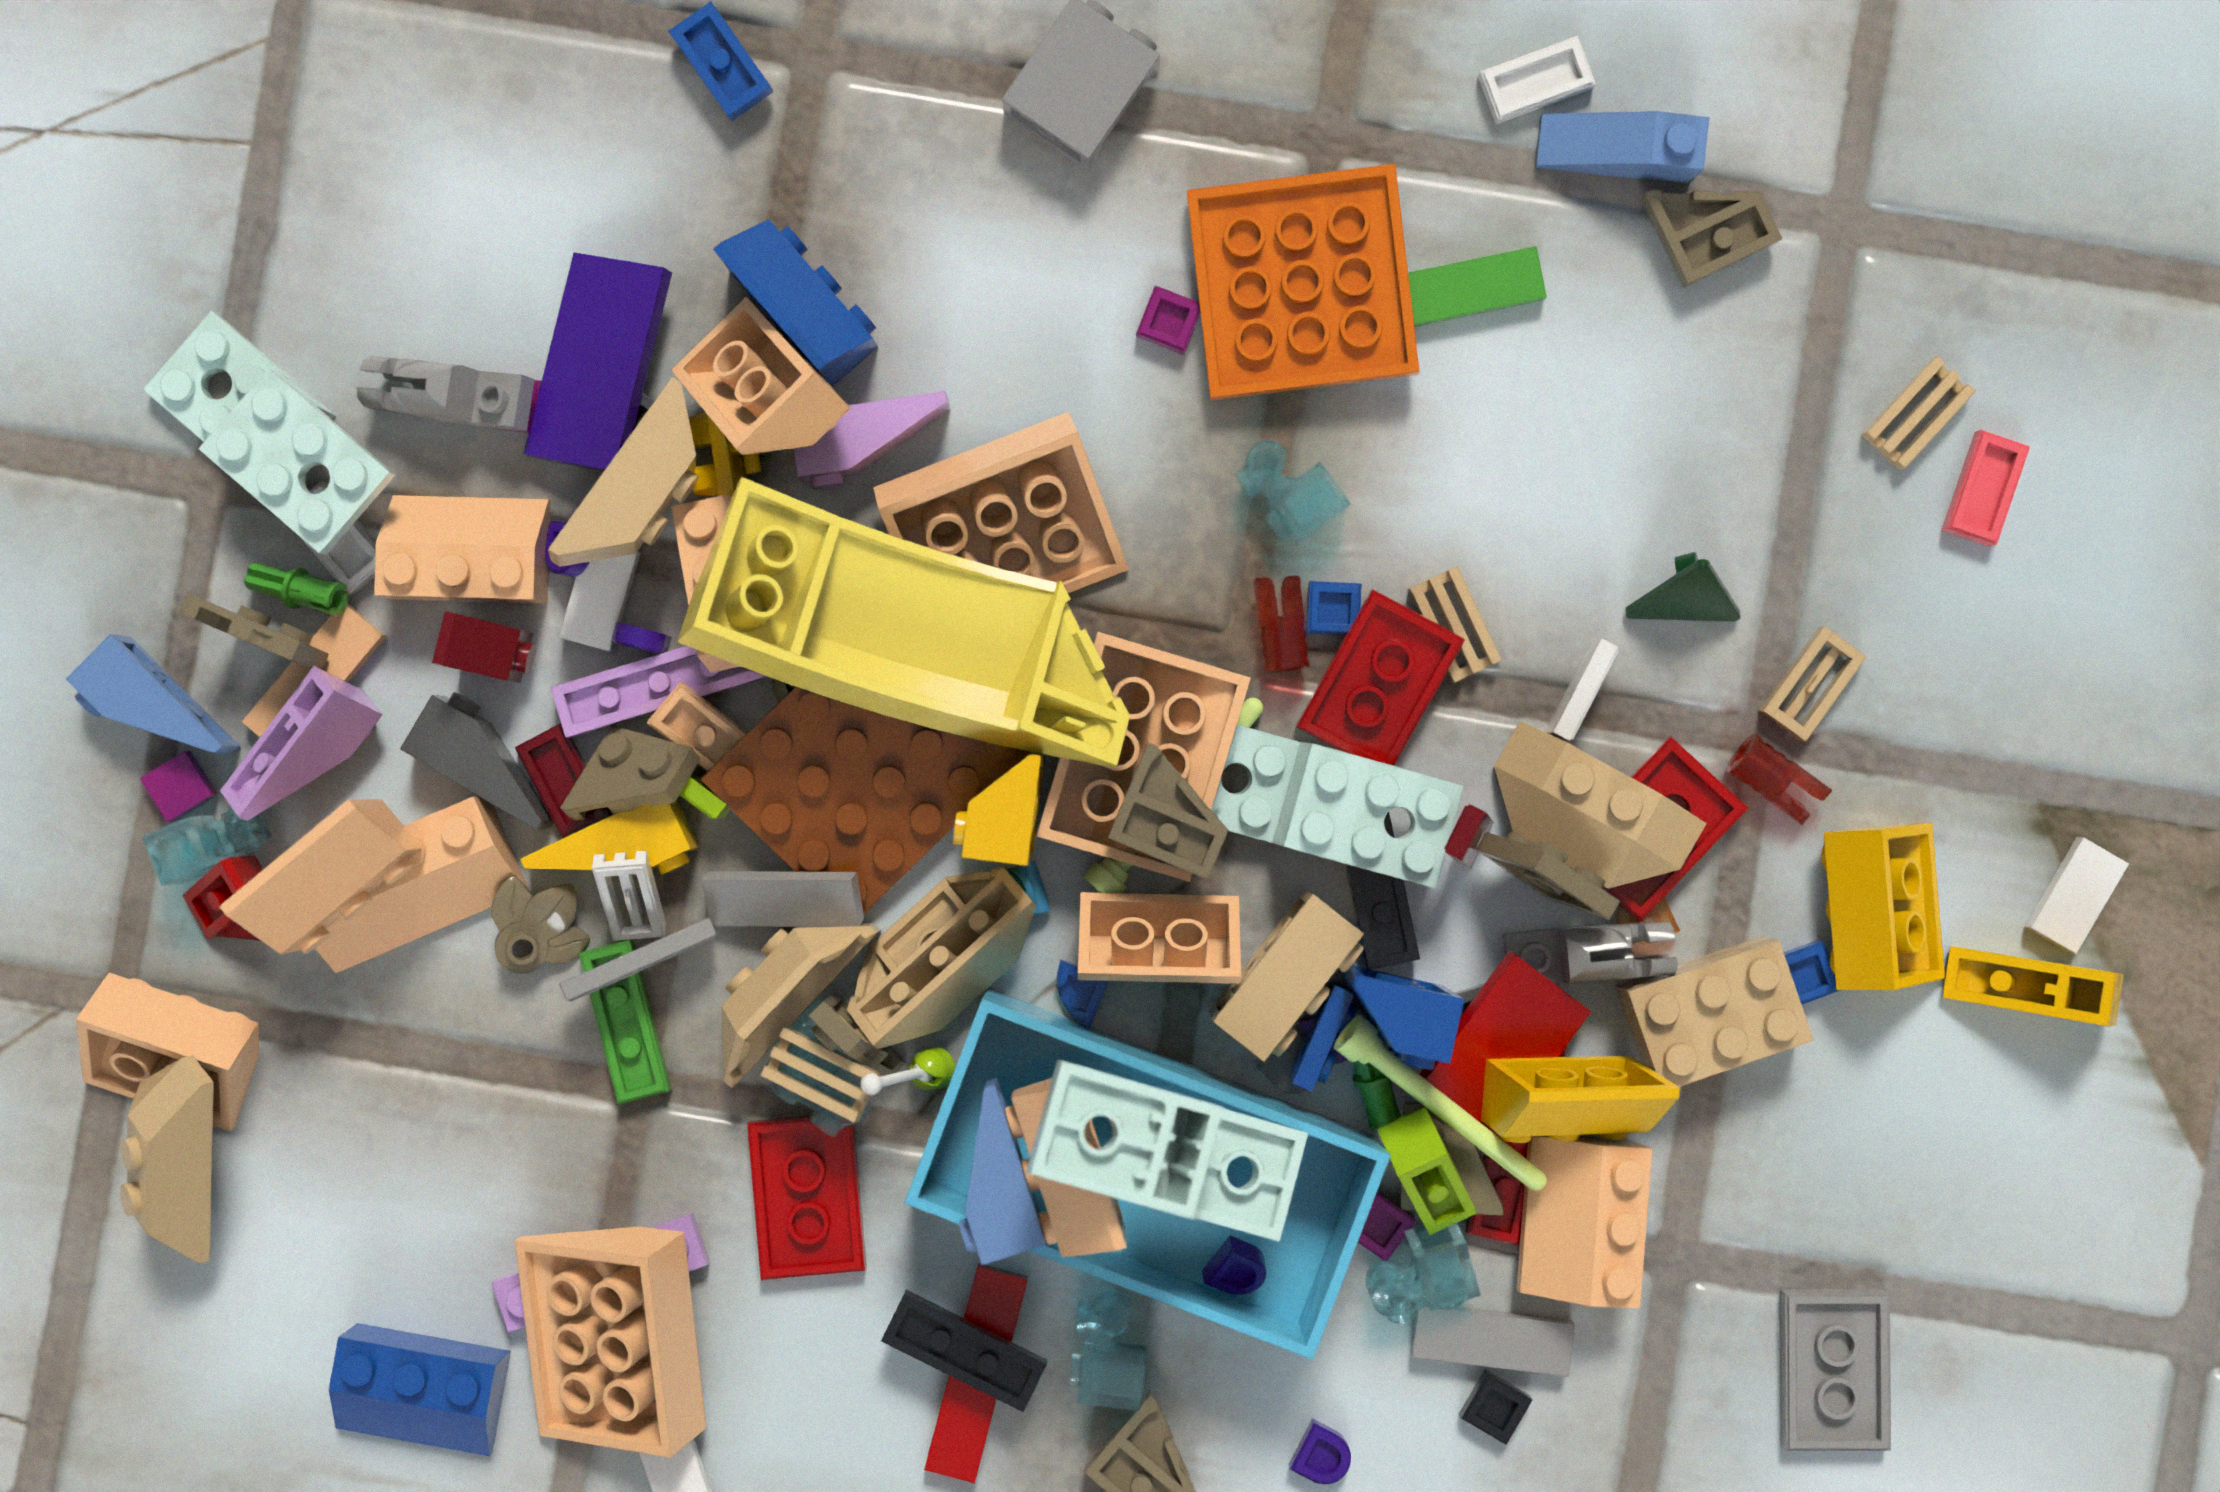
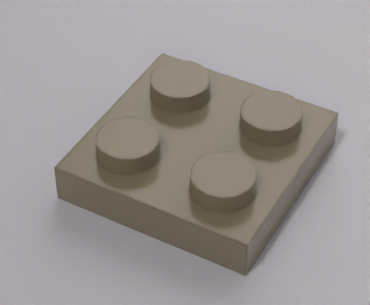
(1546, 872)

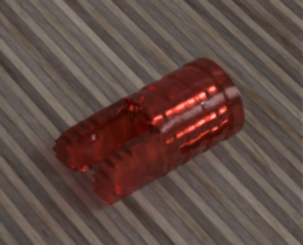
(1281, 636)
(1772, 773)

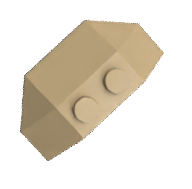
(635, 487)
(1591, 810)
(941, 956)
(782, 989)
(171, 1158)

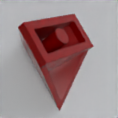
(216, 888)

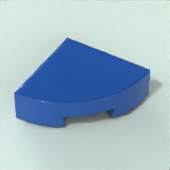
(1079, 996)

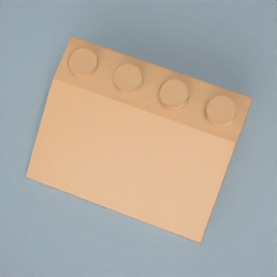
(1012, 505)
(1171, 703)
(612, 1338)

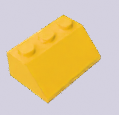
(1004, 816)
(1883, 907)
(1573, 1097)

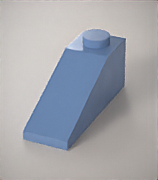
(1624, 144)
(135, 690)
(999, 1202)

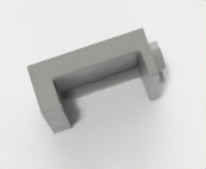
(1081, 80)

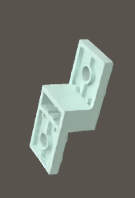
(269, 433)
(1338, 805)
(1166, 1151)

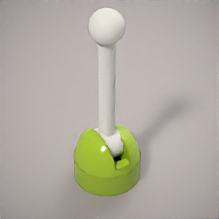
(923, 1067)

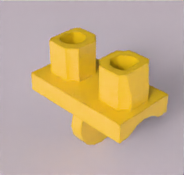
(728, 464)

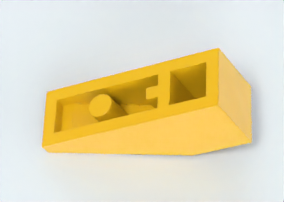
(654, 829)
(2033, 986)

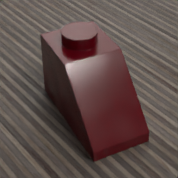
(484, 648)

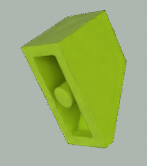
(1427, 1170)

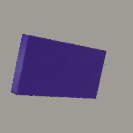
(597, 361)

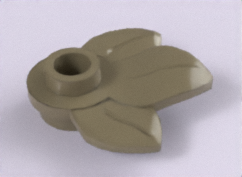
(539, 919)

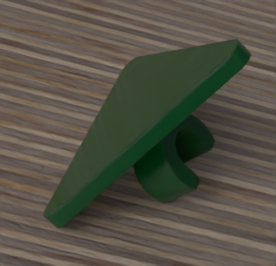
(1690, 594)

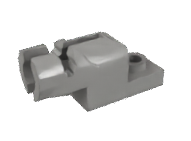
(450, 393)
(1593, 951)

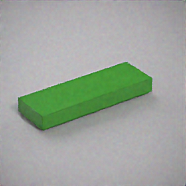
(1476, 286)
(627, 1029)

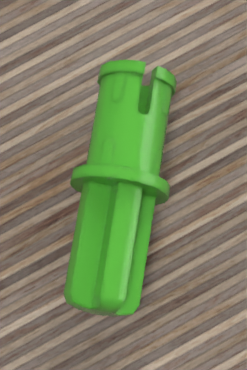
(298, 588)
(1376, 1094)

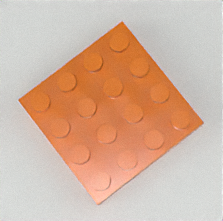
(1303, 282)

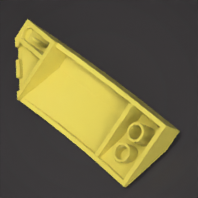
(902, 630)

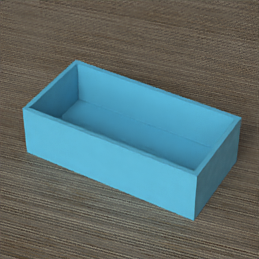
(1163, 1249)

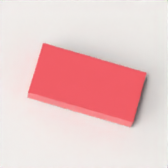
(1985, 488)

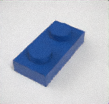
(721, 61)
(1315, 1057)

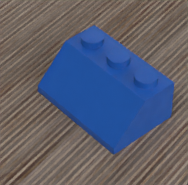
(799, 298)
(1410, 1014)
(418, 1388)

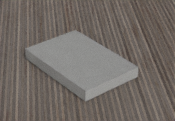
(1835, 1370)

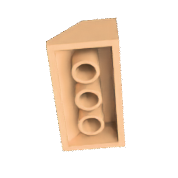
(452, 879)

